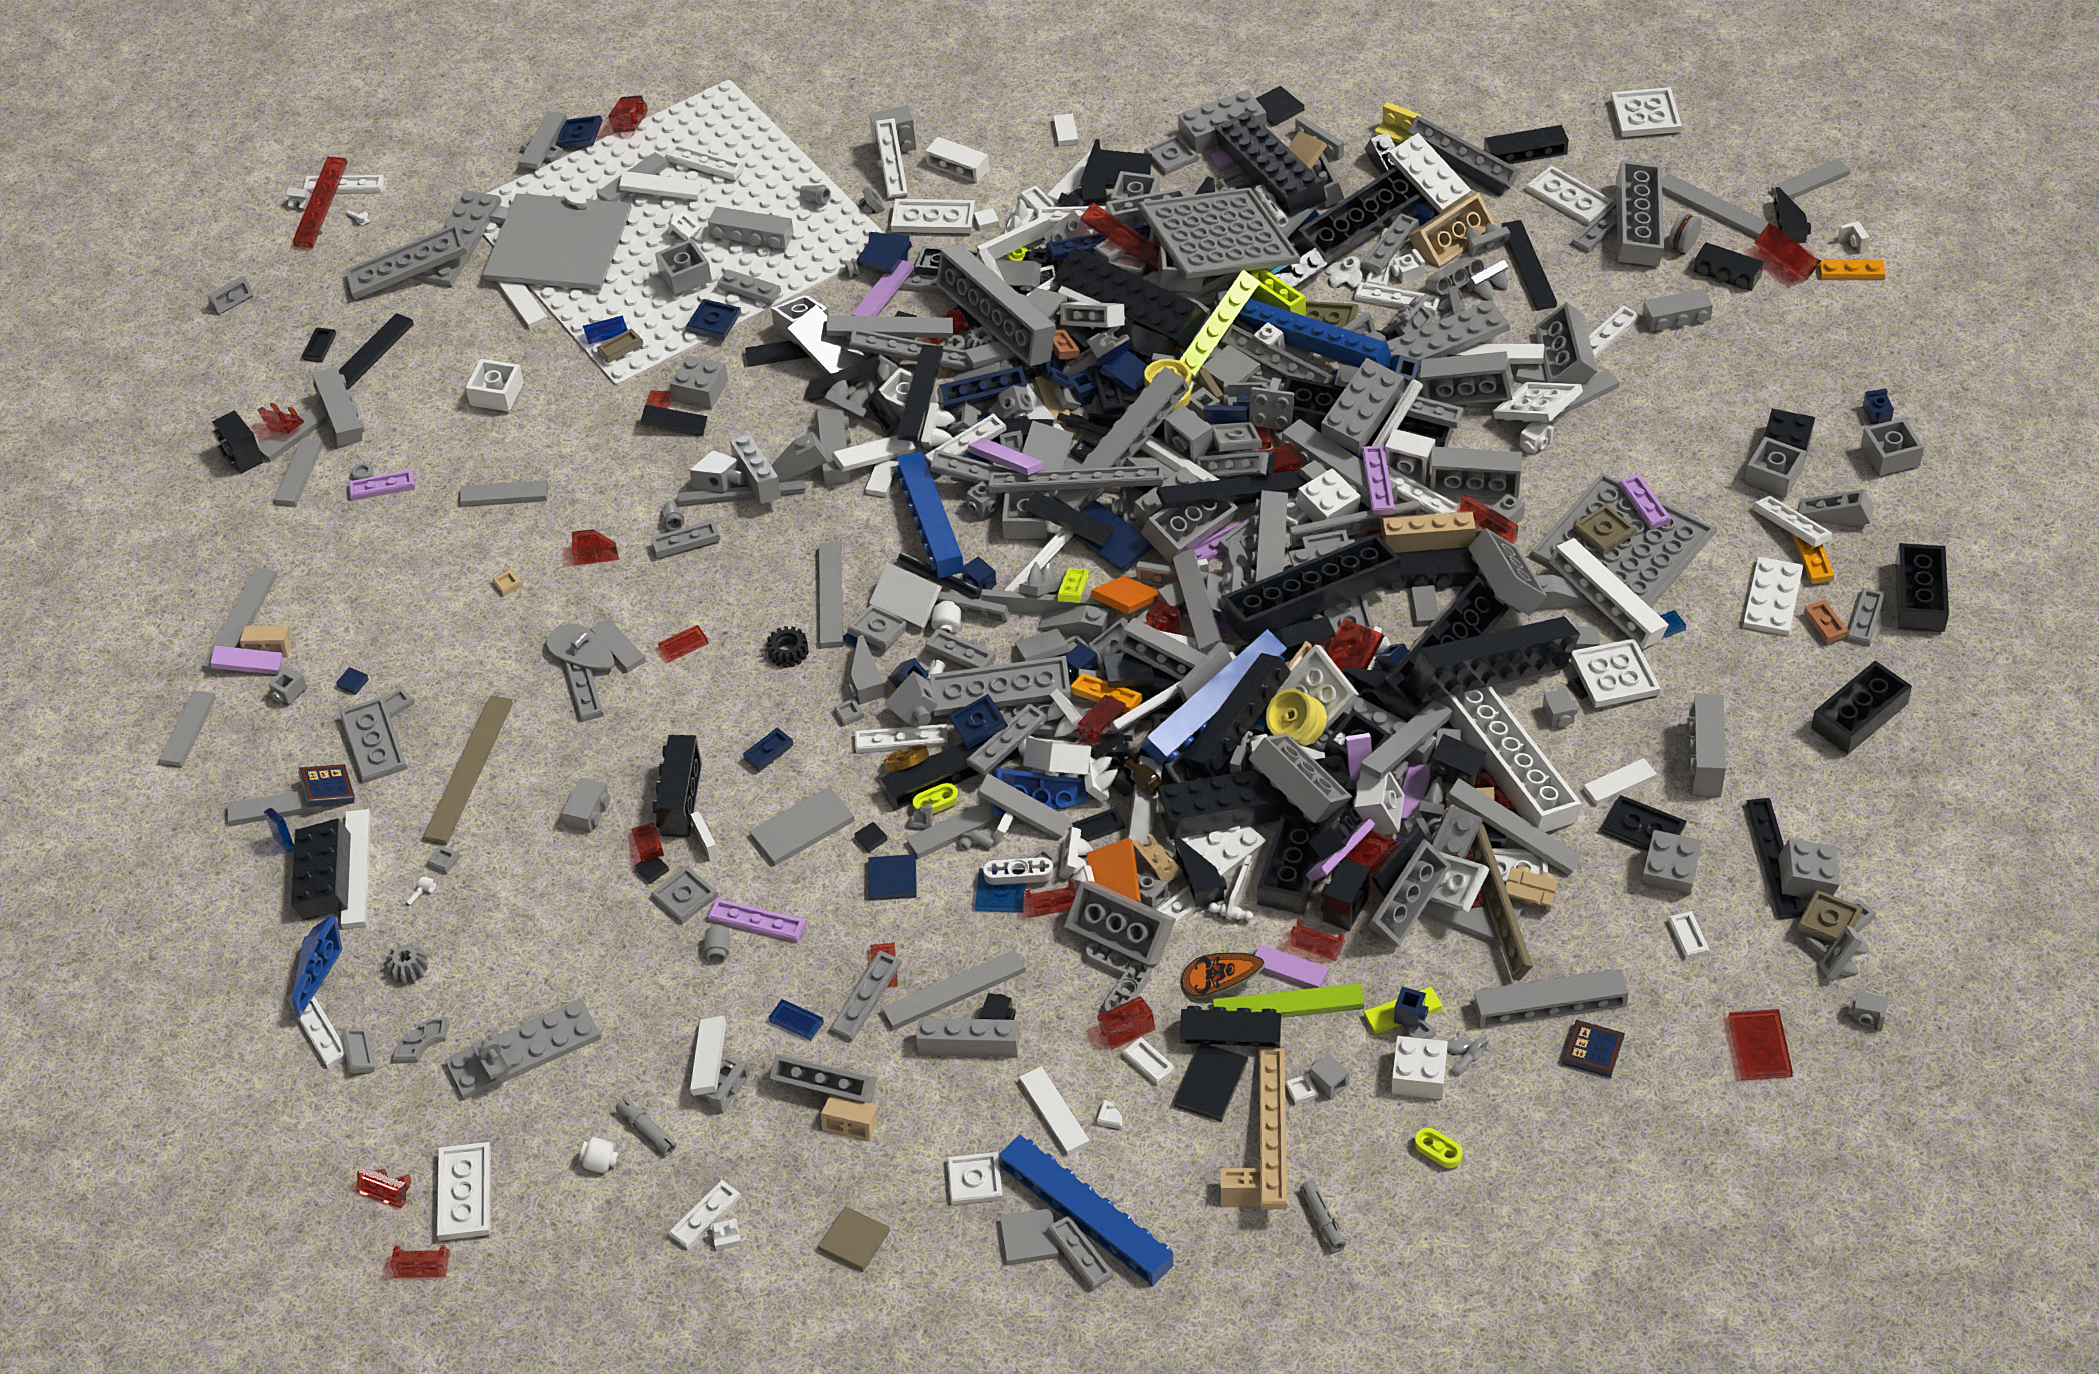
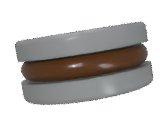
(1684, 232)

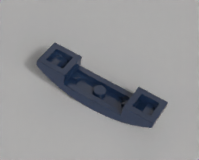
(1054, 372)

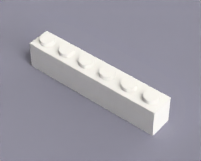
(1608, 593)

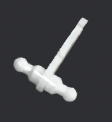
(1232, 911)

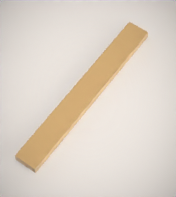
(1273, 1129)

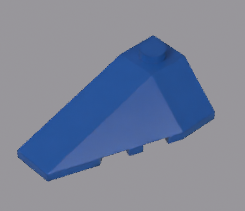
(1050, 790)
(316, 959)

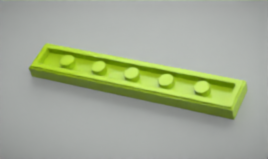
(1299, 1001)

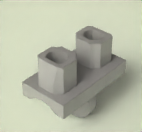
(1420, 821)
(492, 1057)

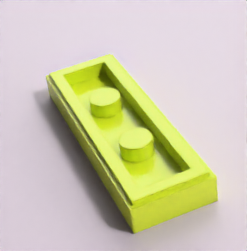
(1073, 585)
(1382, 1017)

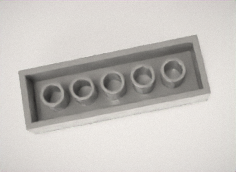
(1639, 213)

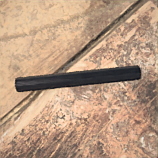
(1470, 172)
(949, 581)

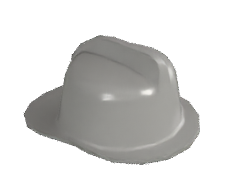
(1238, 558)

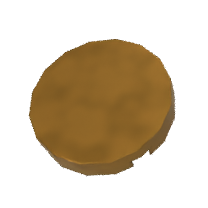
(904, 759)

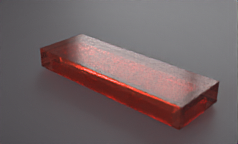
(1490, 519)

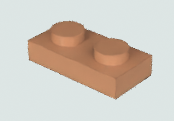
(1064, 346)
(1826, 621)

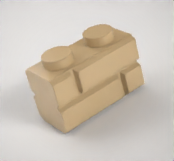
(1531, 888)

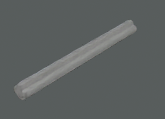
(735, 493)

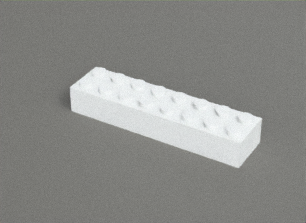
(1513, 759)

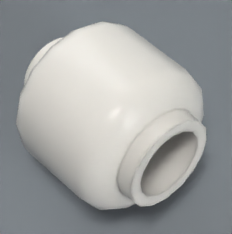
(946, 617)
(598, 1155)

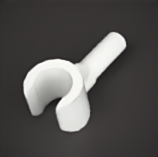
(360, 218)
(424, 884)

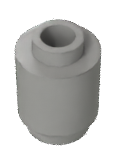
(716, 943)

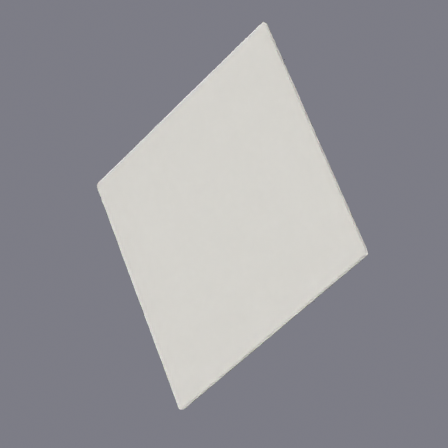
(774, 170)

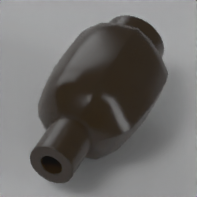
(1144, 776)

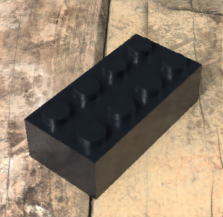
(1921, 587)
(1861, 707)
(677, 785)
(1289, 860)
(321, 869)

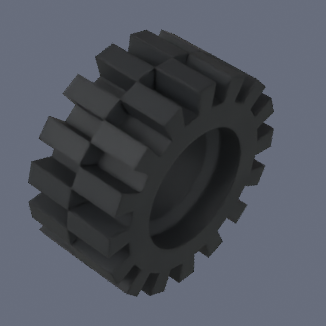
(790, 656)

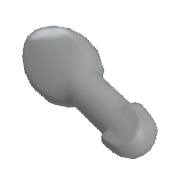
(1458, 1045)
(1474, 1052)

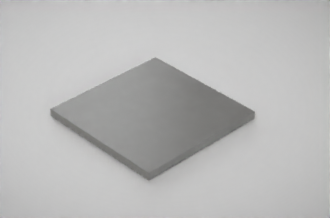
(1218, 233)
(557, 242)
(1647, 560)

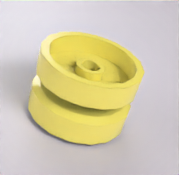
(1176, 366)
(1296, 715)

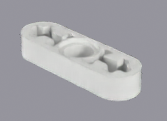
(1011, 864)

